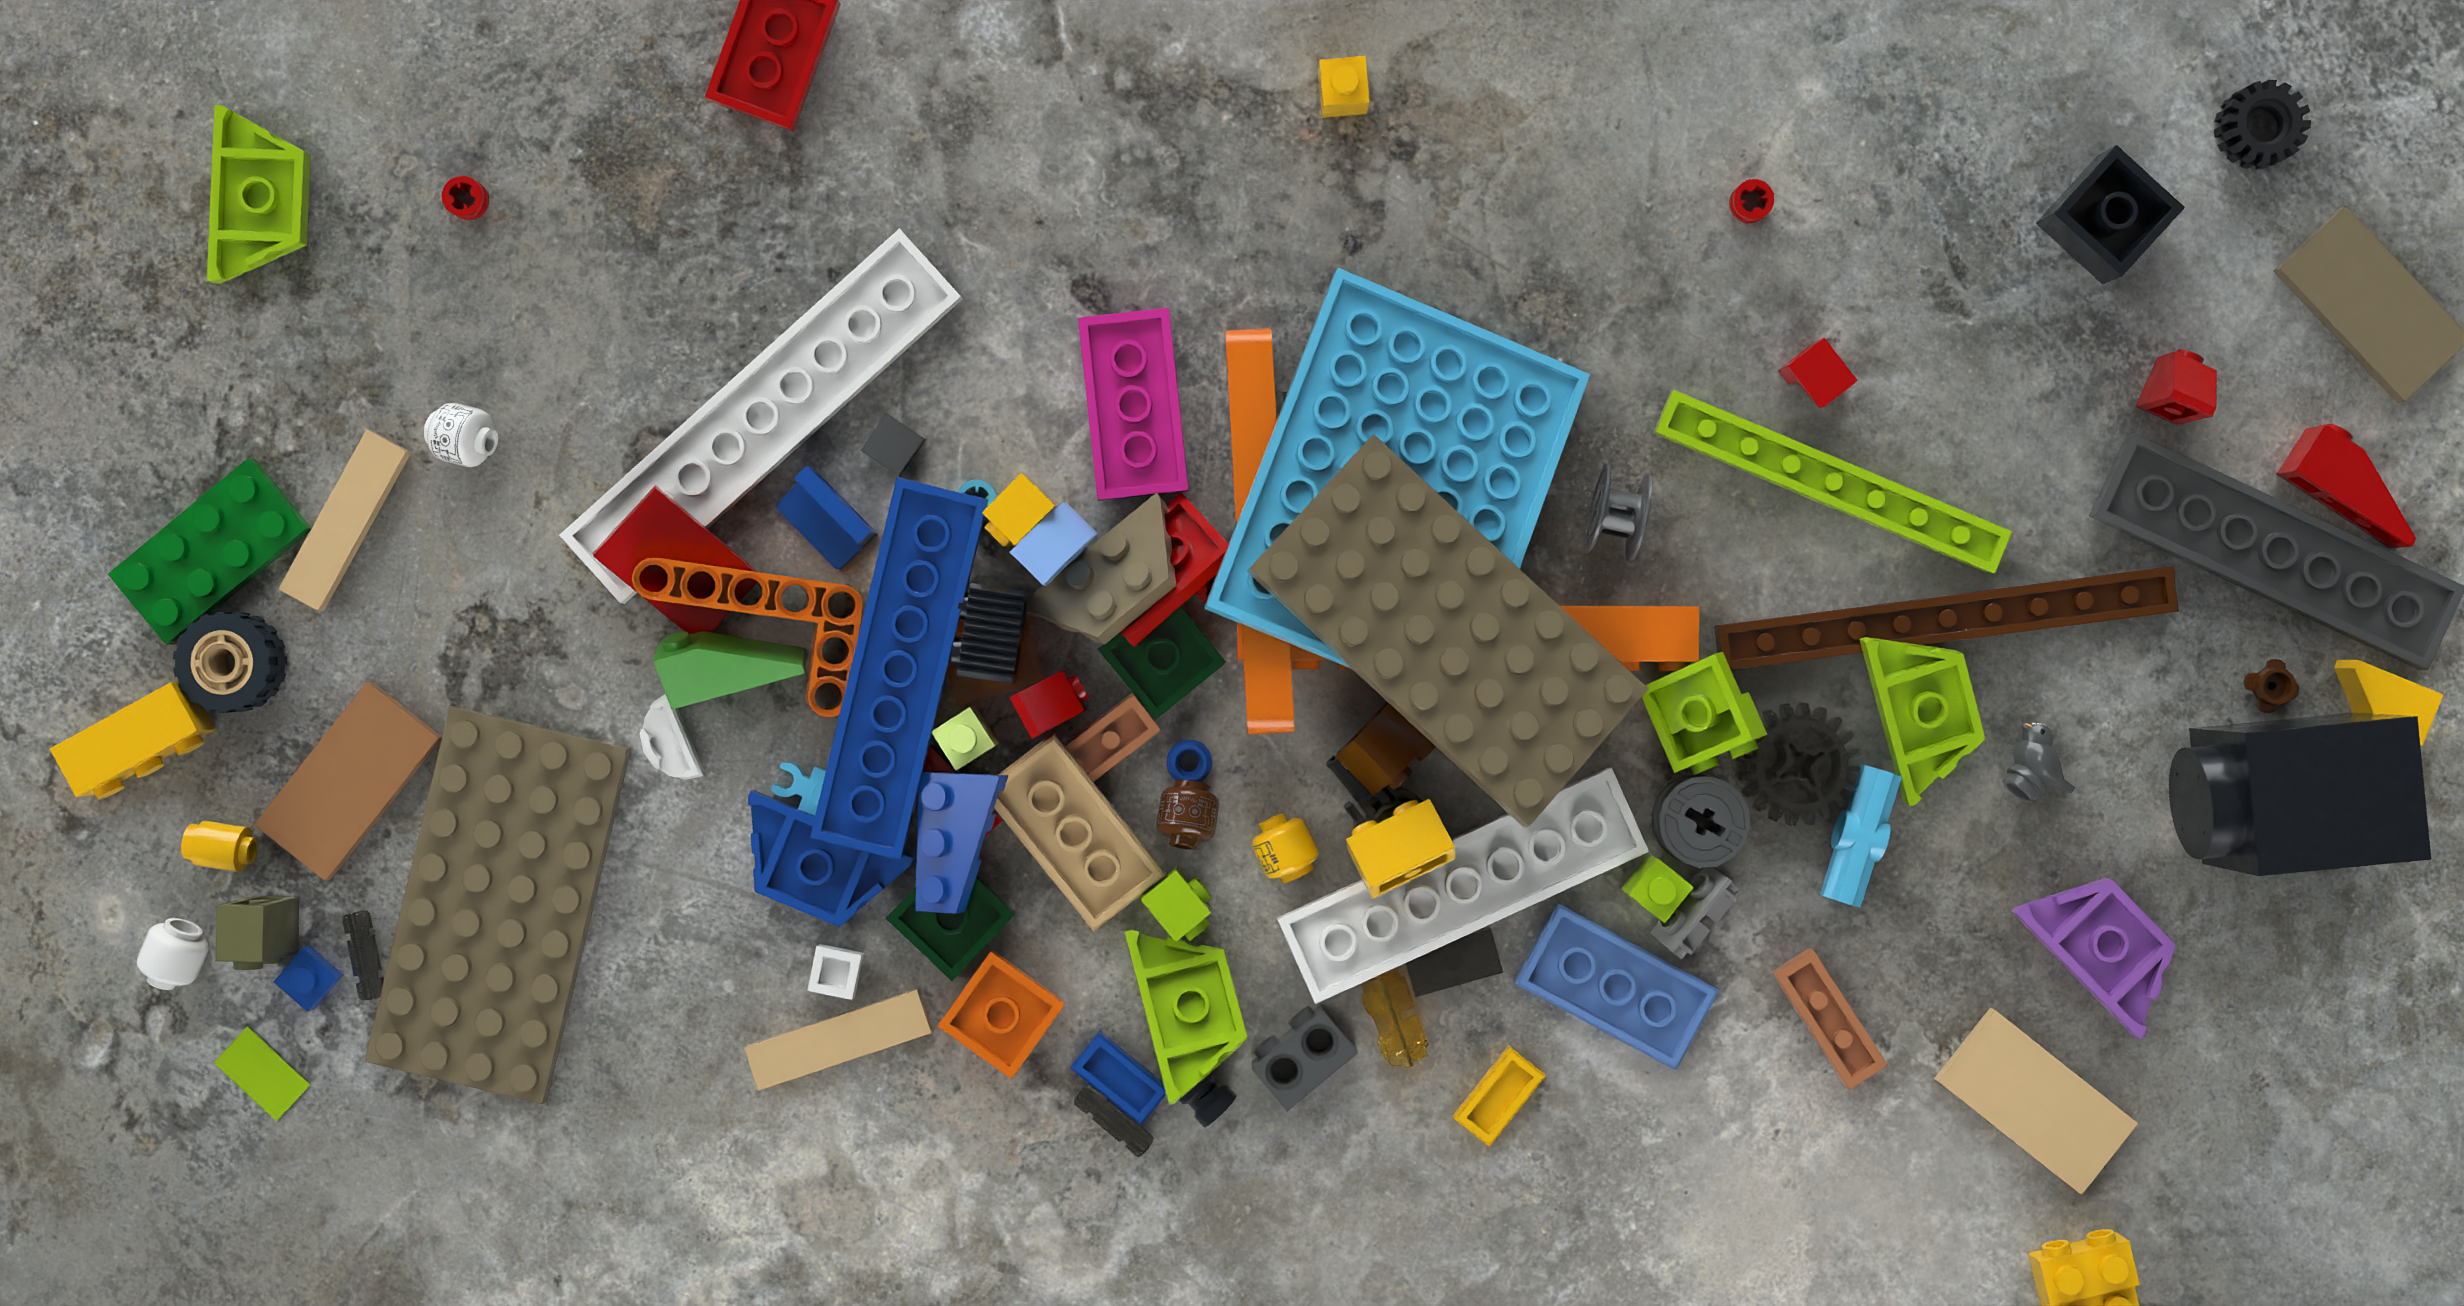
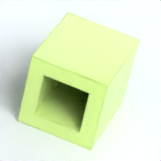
(965, 737)

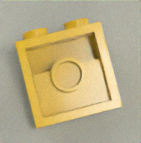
(2086, 1271)

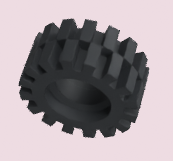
(2287, 116)

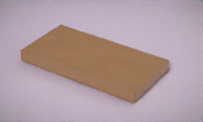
(348, 781)

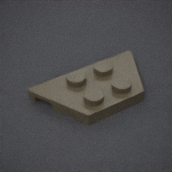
(1112, 578)

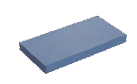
(1616, 986)

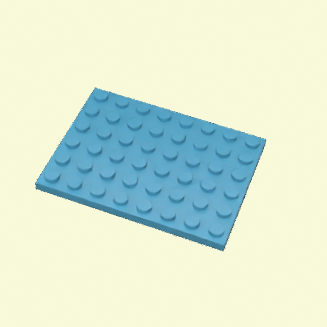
(1442, 394)

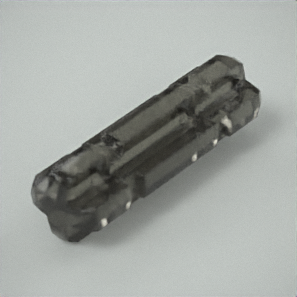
(363, 954)
(1113, 1120)

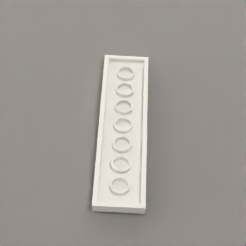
(1493, 875)

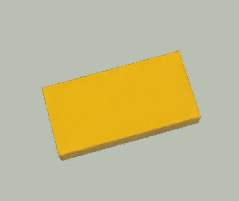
(1499, 1095)

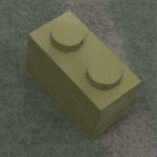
(257, 930)

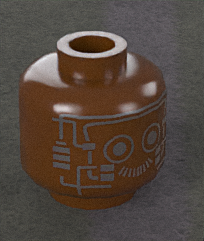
(1187, 814)

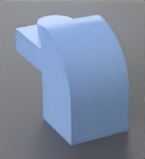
(1054, 543)

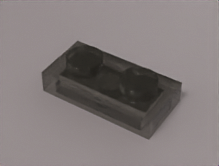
(1455, 963)

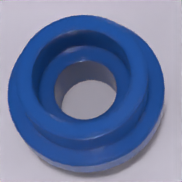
(1194, 747)

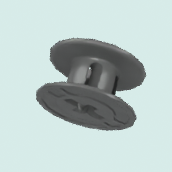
(1619, 513)
(1723, 807)

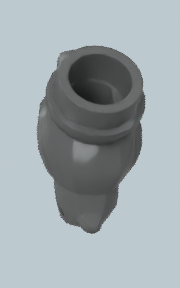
(2035, 765)

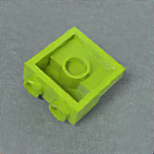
(1702, 715)

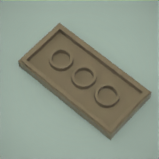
(2372, 304)

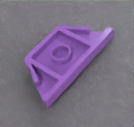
(2104, 946)

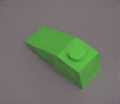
(718, 664)

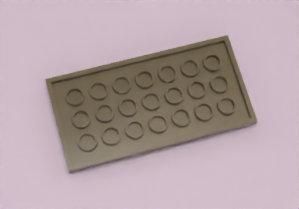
(1448, 631)
(498, 904)

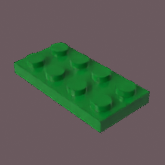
(210, 551)

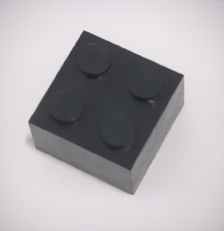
(2110, 215)

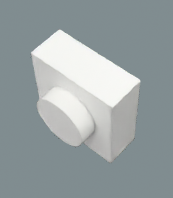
(835, 971)

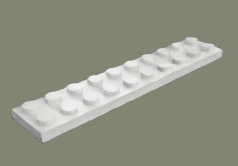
(779, 397)

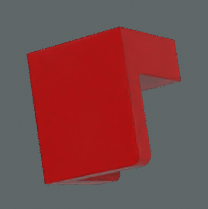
(1819, 373)

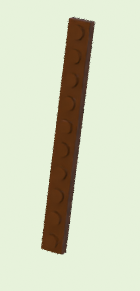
(1949, 617)

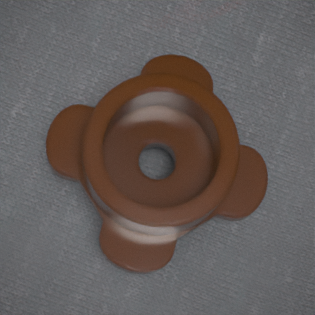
(2285, 685)

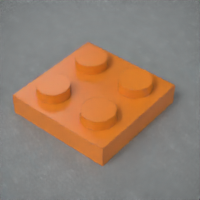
(1001, 1014)

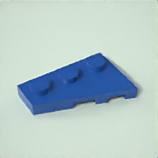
(950, 833)

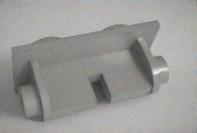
(1711, 897)

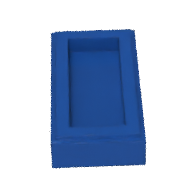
(1119, 1077)

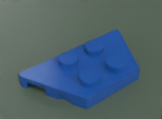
(811, 873)

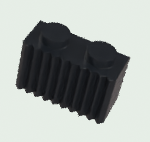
(990, 633)

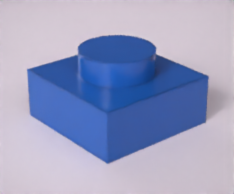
(308, 978)

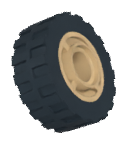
(203, 668)

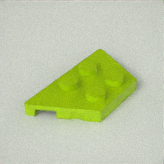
(254, 197)
(1923, 709)
(1186, 1007)

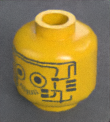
(1285, 848)

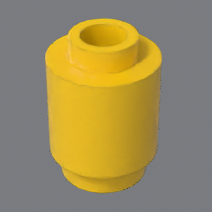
(219, 846)

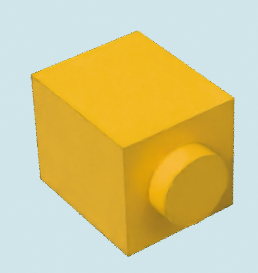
(1343, 86)

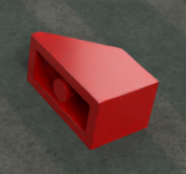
(2180, 388)
(1050, 702)

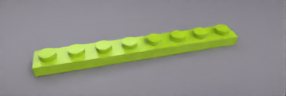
(1832, 482)

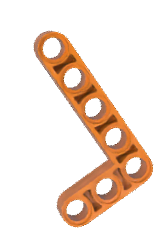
(770, 604)

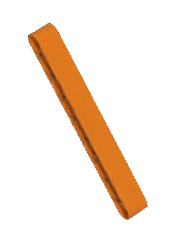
(1251, 425)

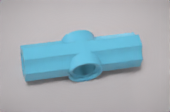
(1860, 836)

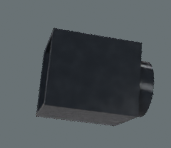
(2302, 794)

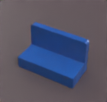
(825, 518)

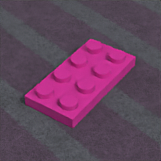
(1133, 404)

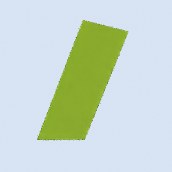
(262, 1073)

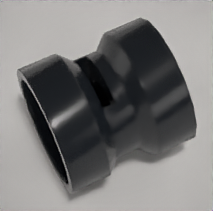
(1212, 1102)

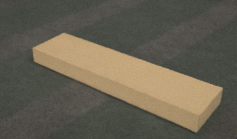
(344, 520)
(838, 1039)

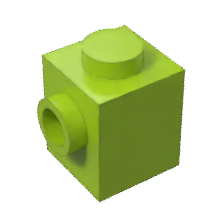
(1179, 905)

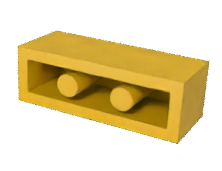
(132, 742)

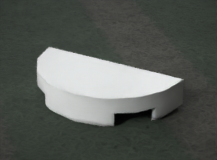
(669, 743)

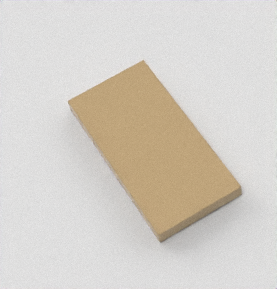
(1075, 832)
(2036, 1101)

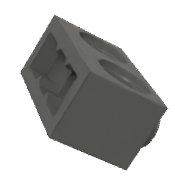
(1312, 1064)

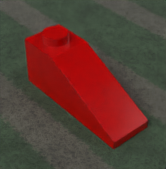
(2345, 481)

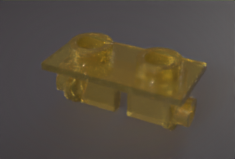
(1399, 1039)

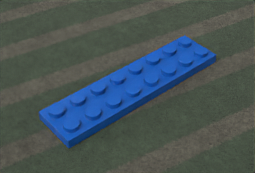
(899, 668)

